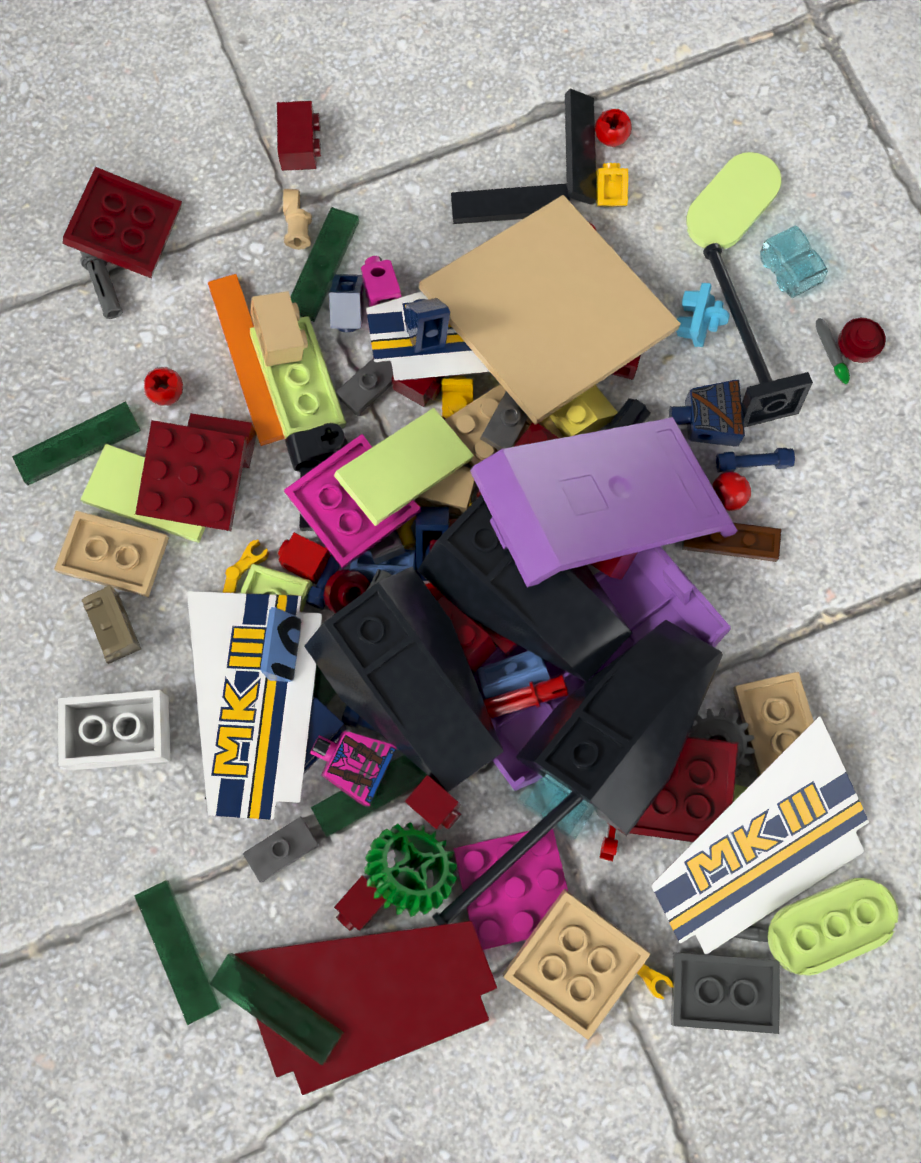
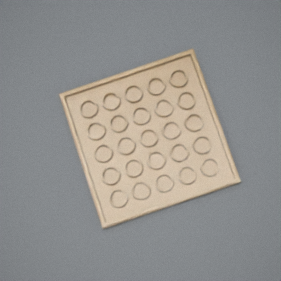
(549, 308)

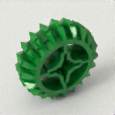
(400, 883)

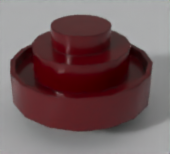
(861, 340)
(344, 588)

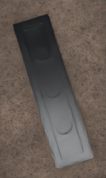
(580, 147)
(503, 202)

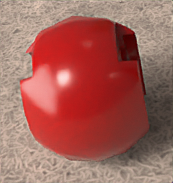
(609, 119)
(159, 395)
(732, 490)

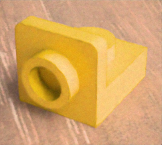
(612, 185)
(456, 394)

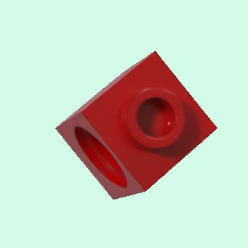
(303, 557)

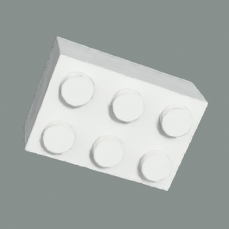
(113, 730)

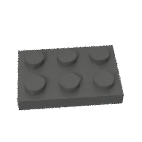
(725, 993)

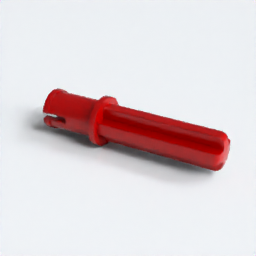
(527, 696)

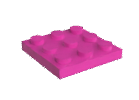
(335, 514)
(520, 896)

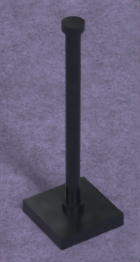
(770, 398)
(507, 860)

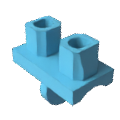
(706, 313)

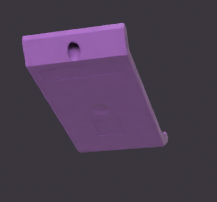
(598, 497)
(645, 597)

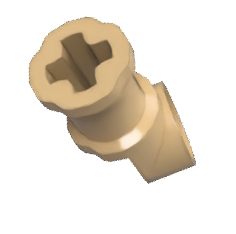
(297, 220)

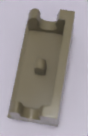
(111, 624)

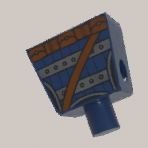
(712, 414)

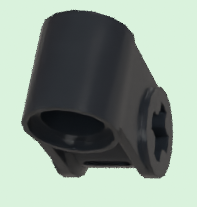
(313, 446)

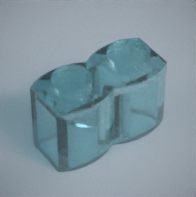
(793, 262)

